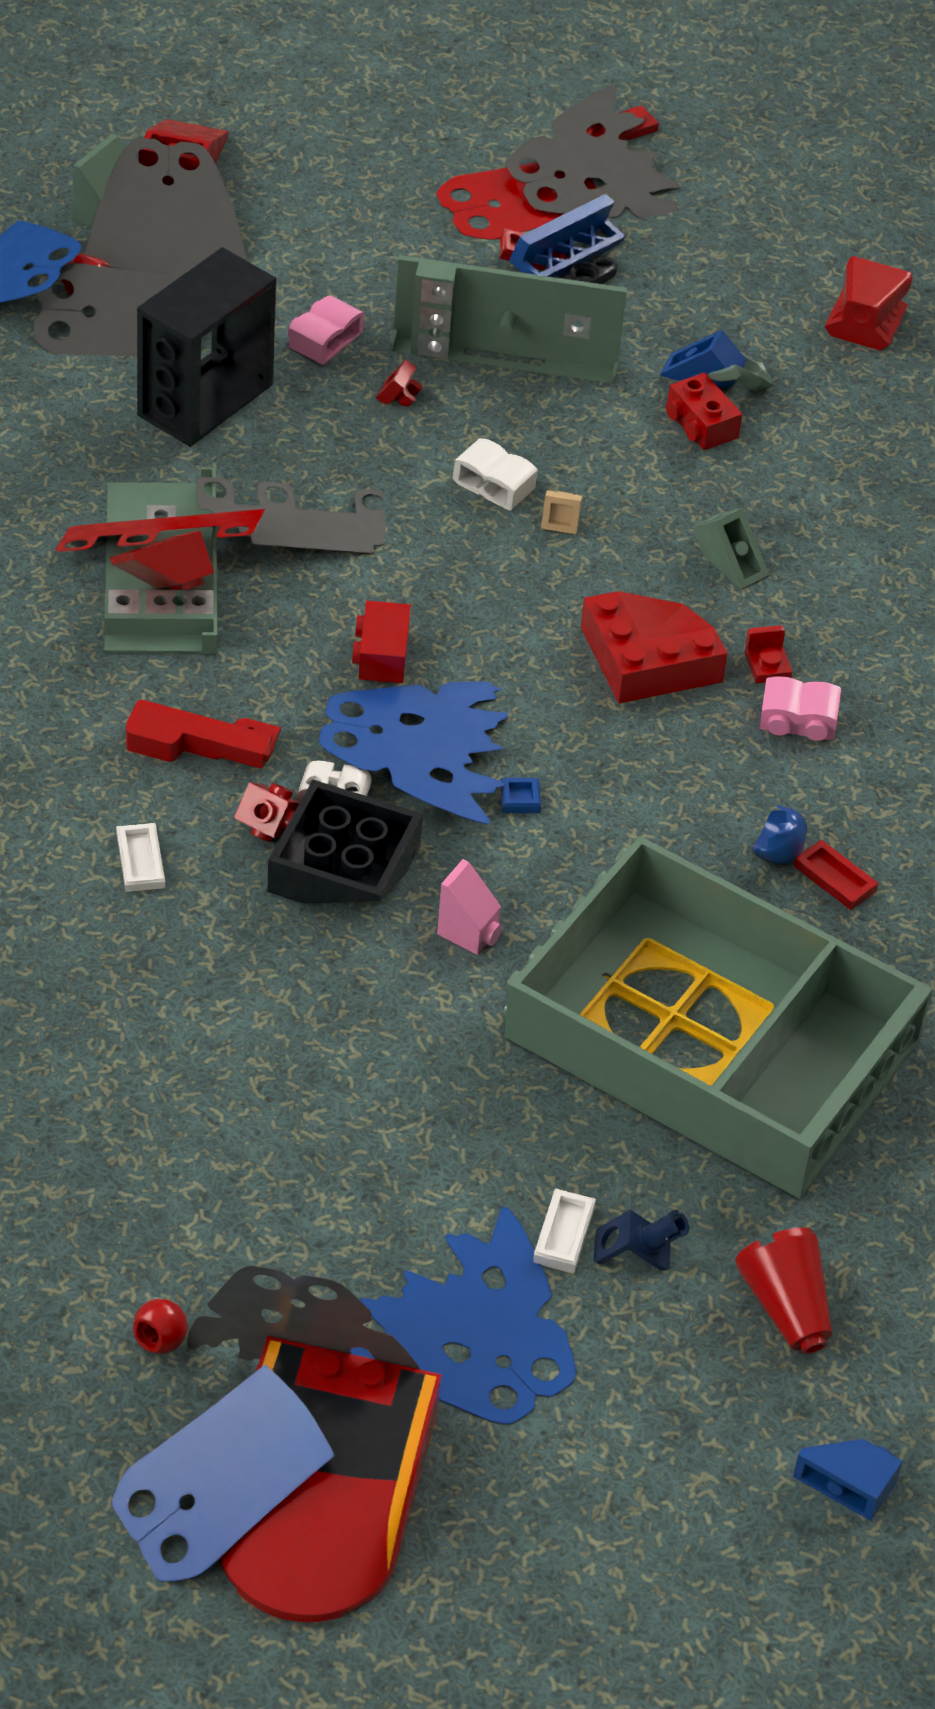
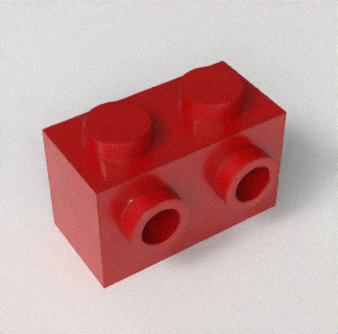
(703, 411)
(383, 641)

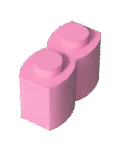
(325, 329)
(800, 708)

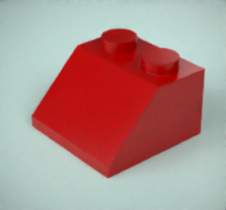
(171, 562)

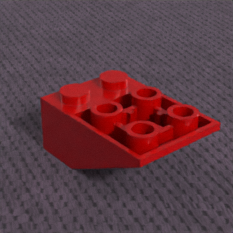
(172, 132)

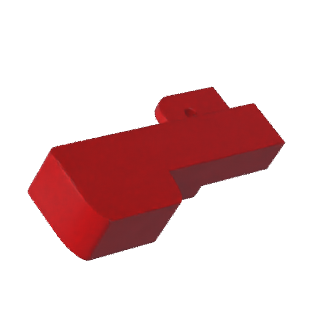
(167, 731)

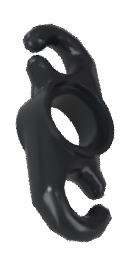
(598, 274)

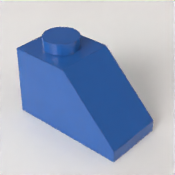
(706, 356)
(850, 1473)

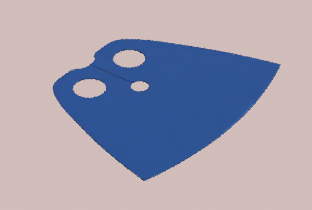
(28, 244)

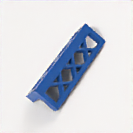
(559, 237)

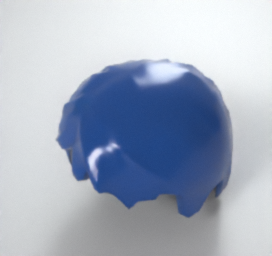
(782, 836)

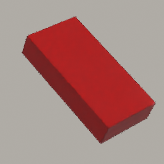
(836, 874)

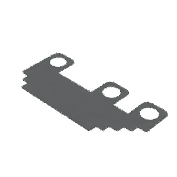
(302, 528)

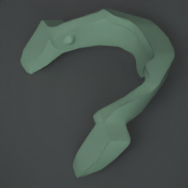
(751, 375)

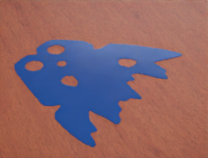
(412, 751)
(482, 1320)

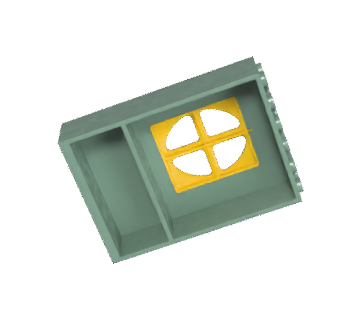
(814, 1014)

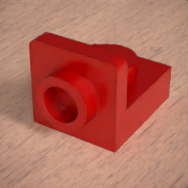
(766, 653)

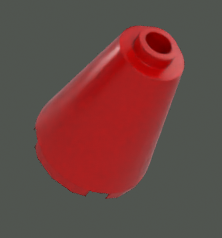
(790, 1286)

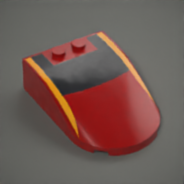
(345, 1524)

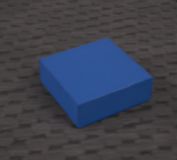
(520, 795)

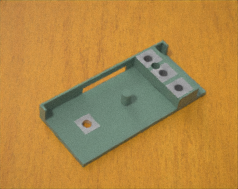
(508, 312)
(150, 618)

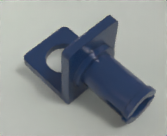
(641, 1237)

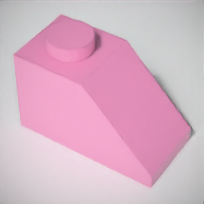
(468, 910)

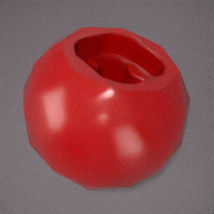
(160, 1326)

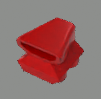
(869, 303)

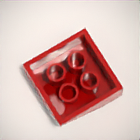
(651, 645)

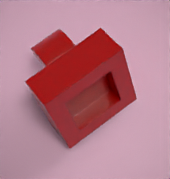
(400, 385)

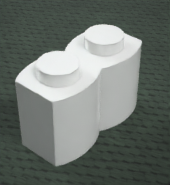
(495, 473)

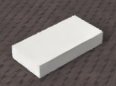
(140, 857)
(564, 1231)

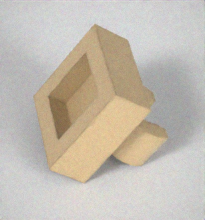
(561, 512)

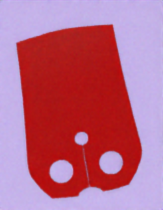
(499, 185)

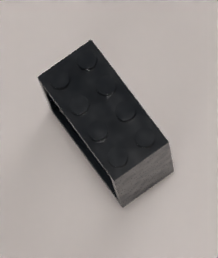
(173, 383)

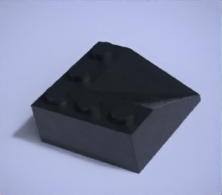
(343, 847)

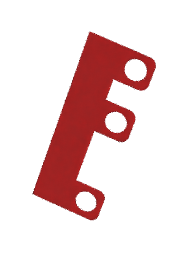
(152, 527)

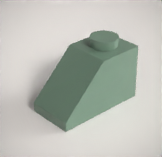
(731, 547)

